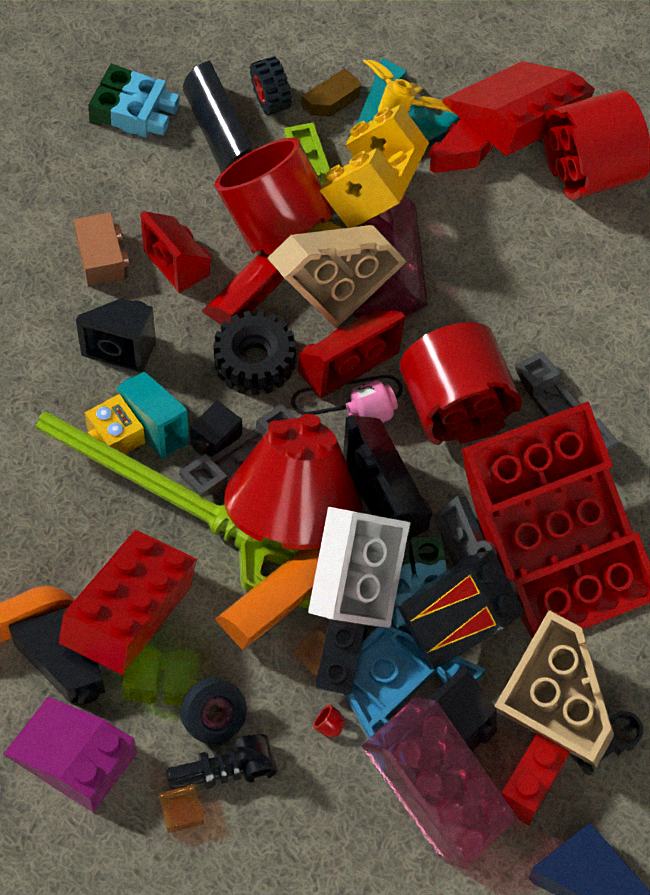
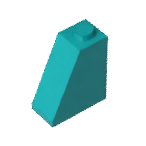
(158, 412)

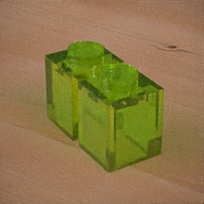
(144, 673)

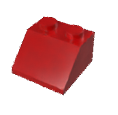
(174, 250)

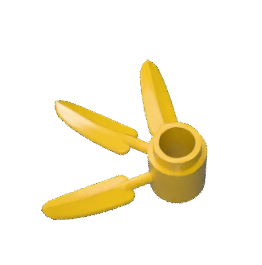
(402, 91)

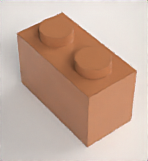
(99, 248)

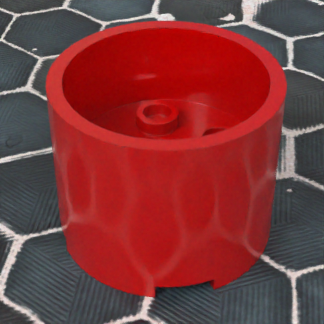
(597, 143)
(273, 194)
(459, 383)

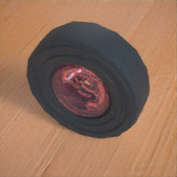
(230, 715)

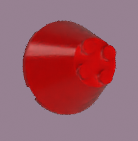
(290, 484)

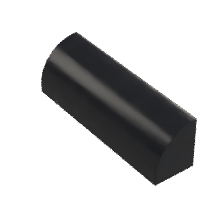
(215, 115)

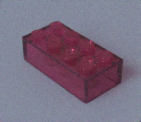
(440, 782)

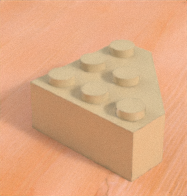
(337, 267)
(559, 691)

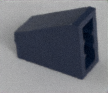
(586, 867)

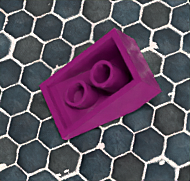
(73, 752)

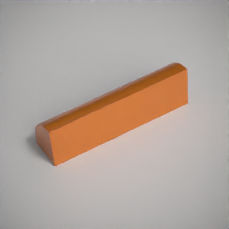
(271, 599)

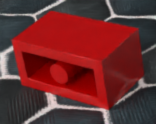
(534, 777)

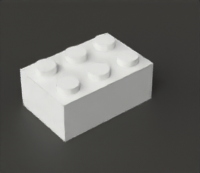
(358, 567)

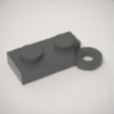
(461, 530)

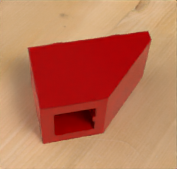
(459, 149)

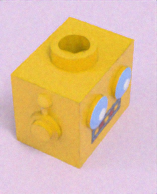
(115, 425)

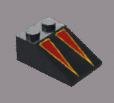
(461, 608)

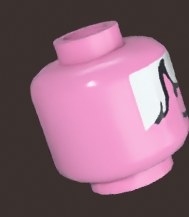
(372, 401)

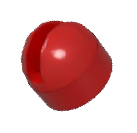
(329, 722)

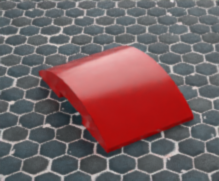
(558, 520)

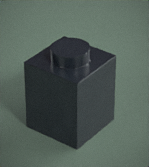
(215, 430)

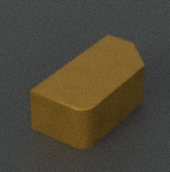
(332, 94)

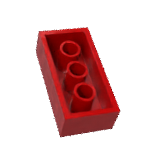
(127, 601)

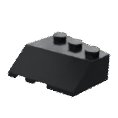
(382, 475)

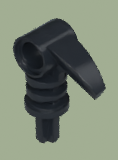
(252, 759)

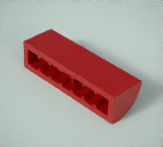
(245, 290)

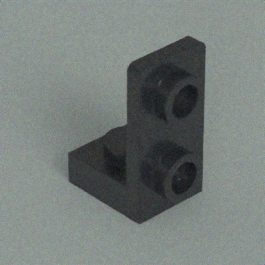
(340, 656)

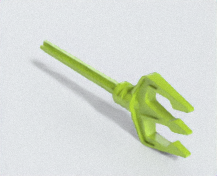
(251, 551)

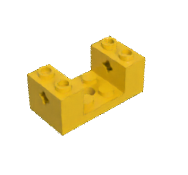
(381, 166)

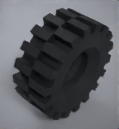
(250, 333)

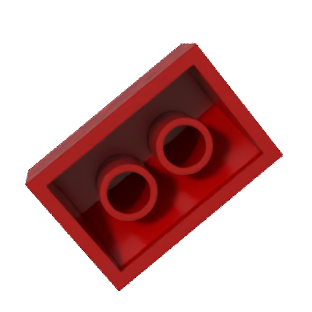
(351, 351)

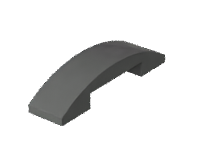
(544, 386)
(212, 474)

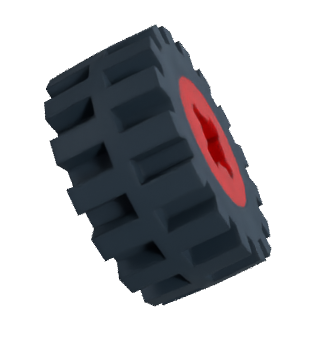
(271, 85)

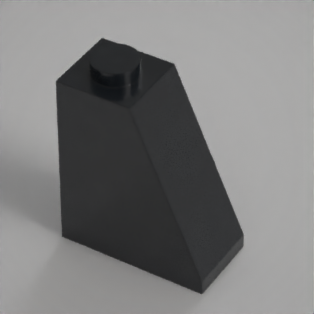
(65, 669)

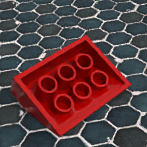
(514, 102)

